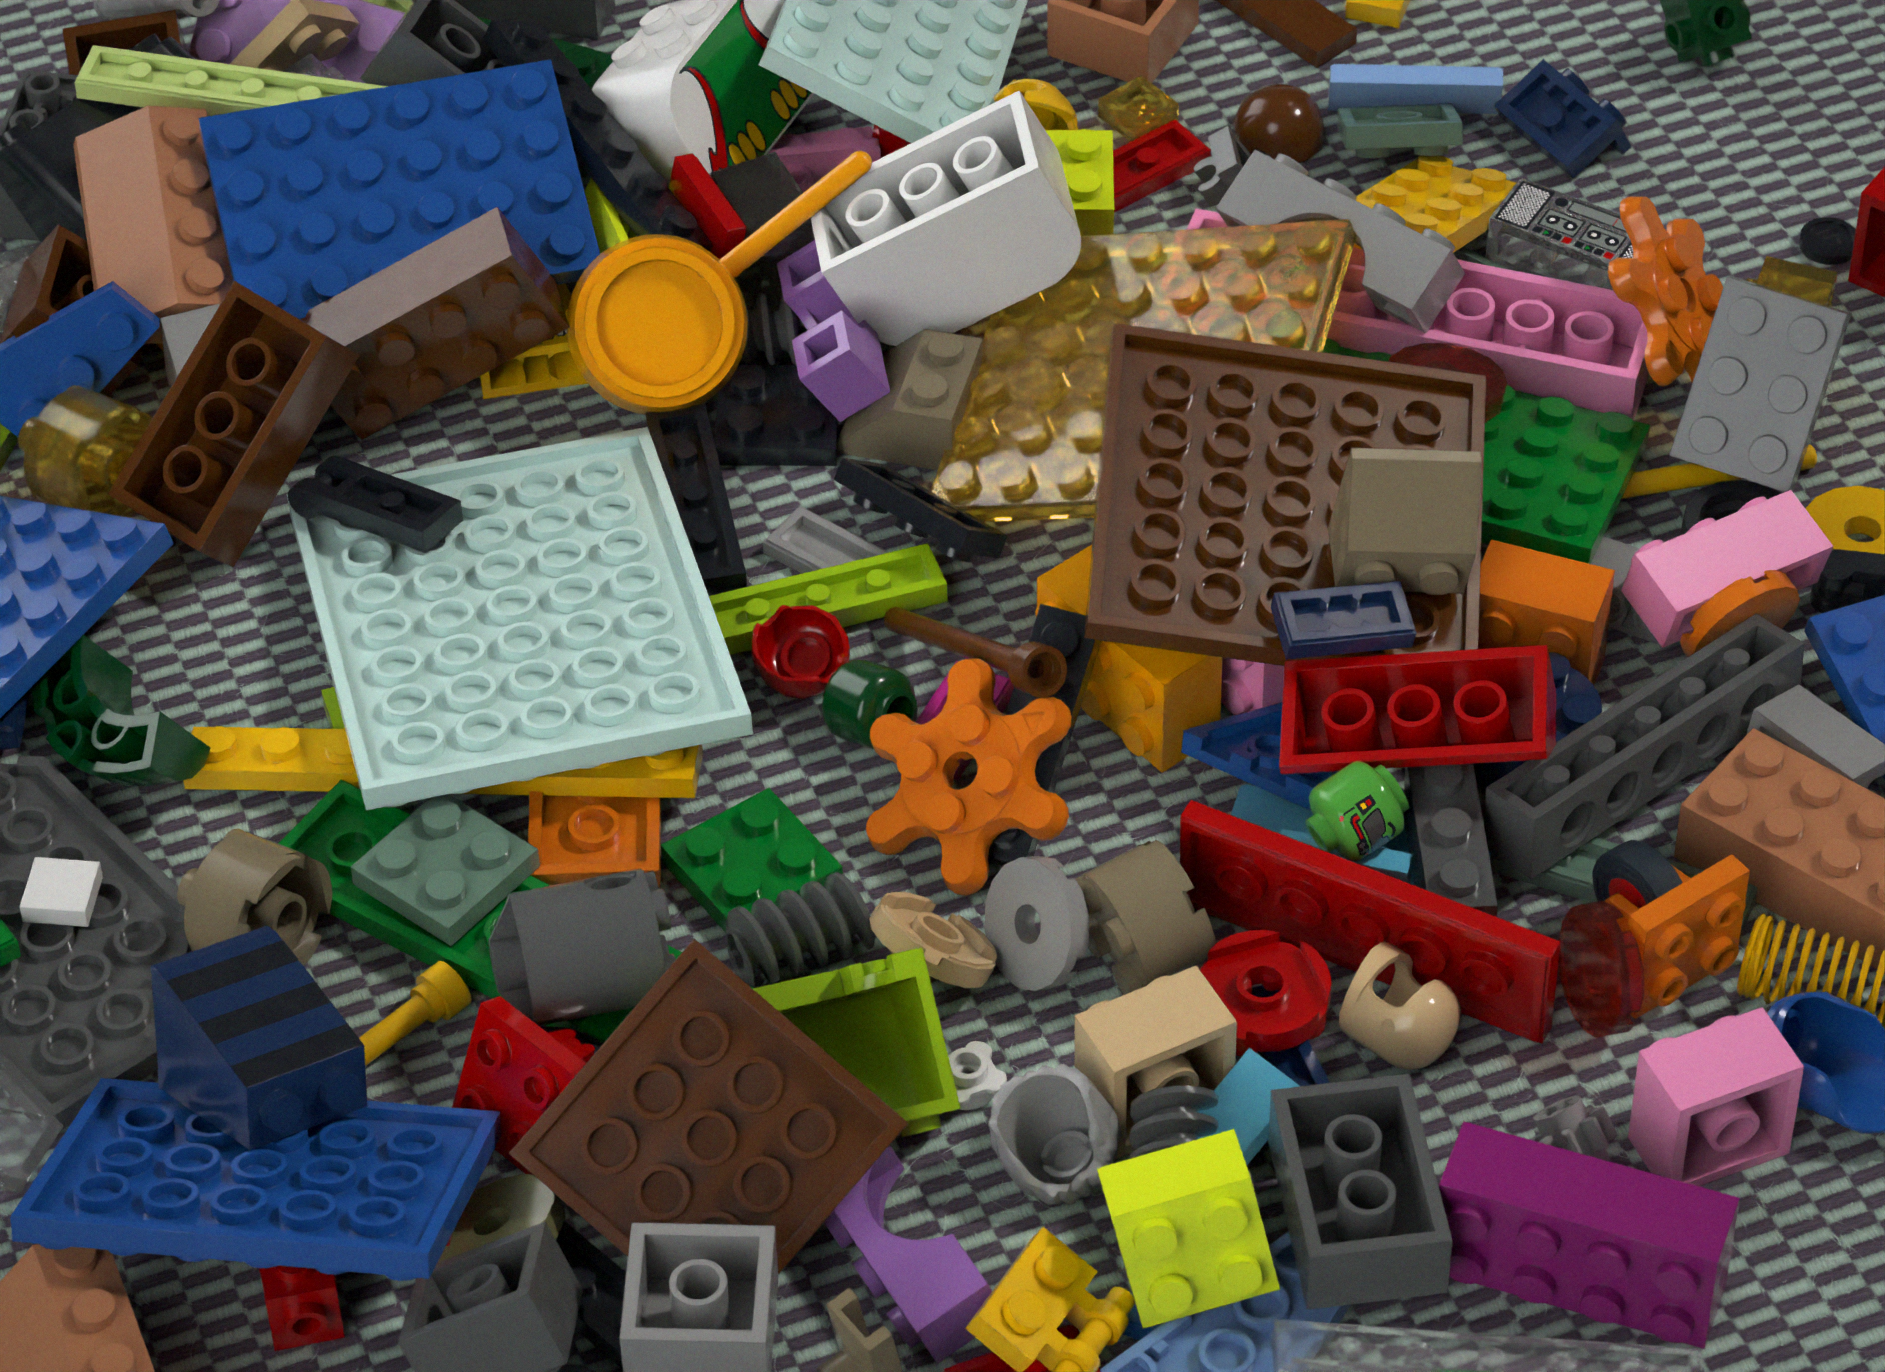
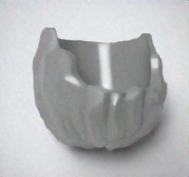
(1053, 1133)

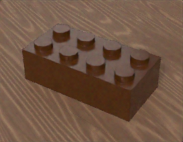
(438, 320)
(233, 424)

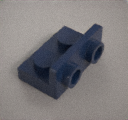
(1561, 118)

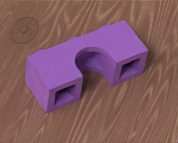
(836, 354)

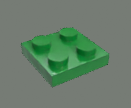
(747, 856)

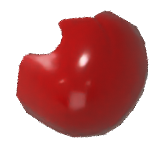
(799, 650)

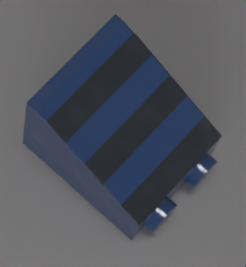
(253, 1040)

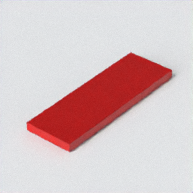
(1346, 909)

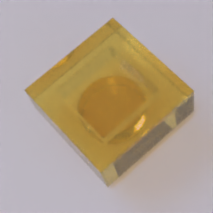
(1137, 108)

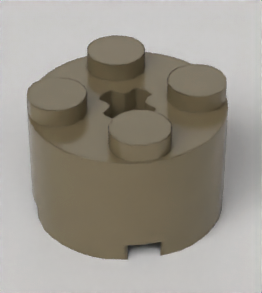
(251, 886)
(1144, 916)

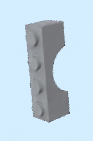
(1403, 271)

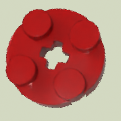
(1289, 1015)

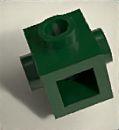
(1705, 28)

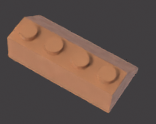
(153, 211)
(68, 1315)

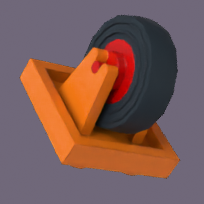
(1679, 921)

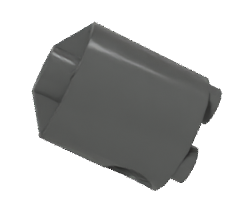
(581, 946)

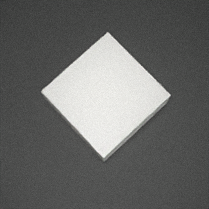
(61, 892)

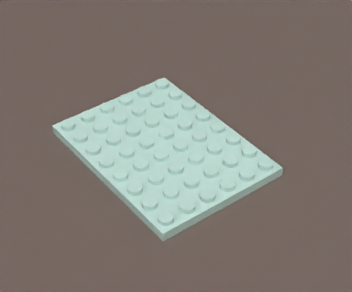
(529, 636)

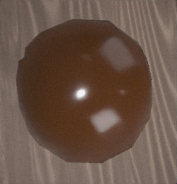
(1280, 122)

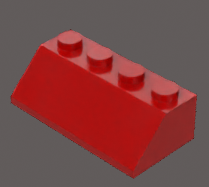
(1418, 709)

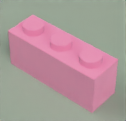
(1680, 575)

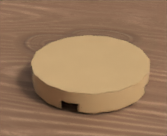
(952, 947)

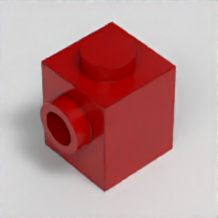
(301, 1306)

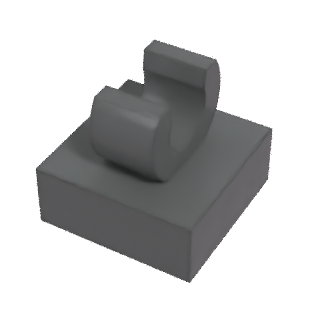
(1221, 169)

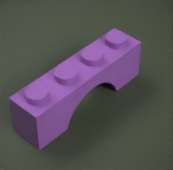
(928, 1278)

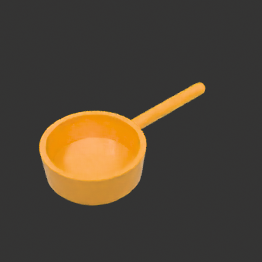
(664, 318)

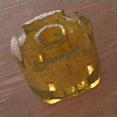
(80, 449)

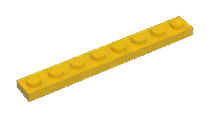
(322, 757)

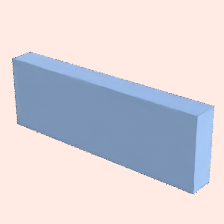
(1467, 88)

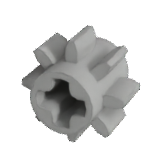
(1575, 1127)

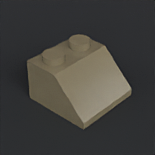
(925, 403)
(1407, 519)

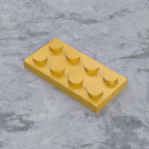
(1441, 197)

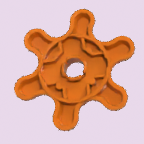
(1666, 288)
(998, 798)

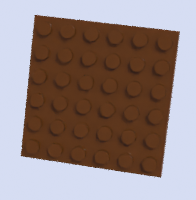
(1227, 483)

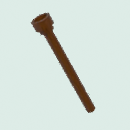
(1031, 667)

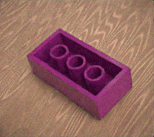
(1587, 1234)

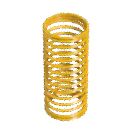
(1757, 951)

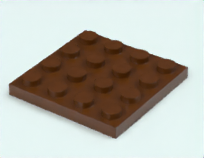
(708, 1117)

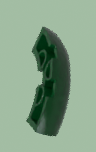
(95, 727)

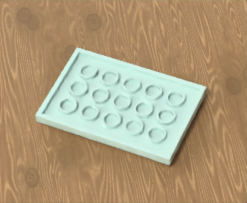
(897, 60)

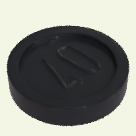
(1827, 240)

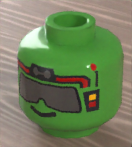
(1356, 810)

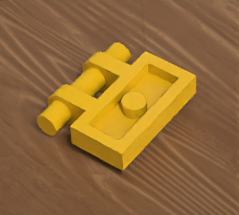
(1033, 1300)

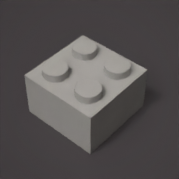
(699, 1298)

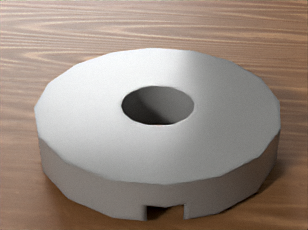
(1010, 908)

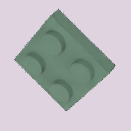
(1380, 128)
(445, 867)

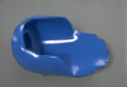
(1840, 1058)

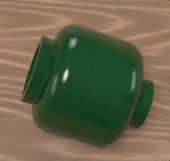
(860, 695)

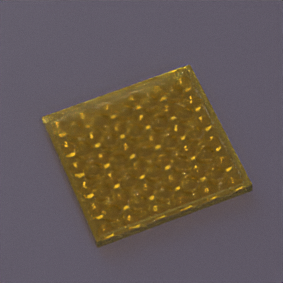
(1040, 392)

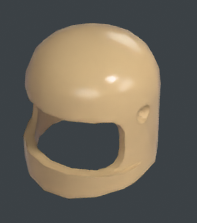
(1412, 1020)

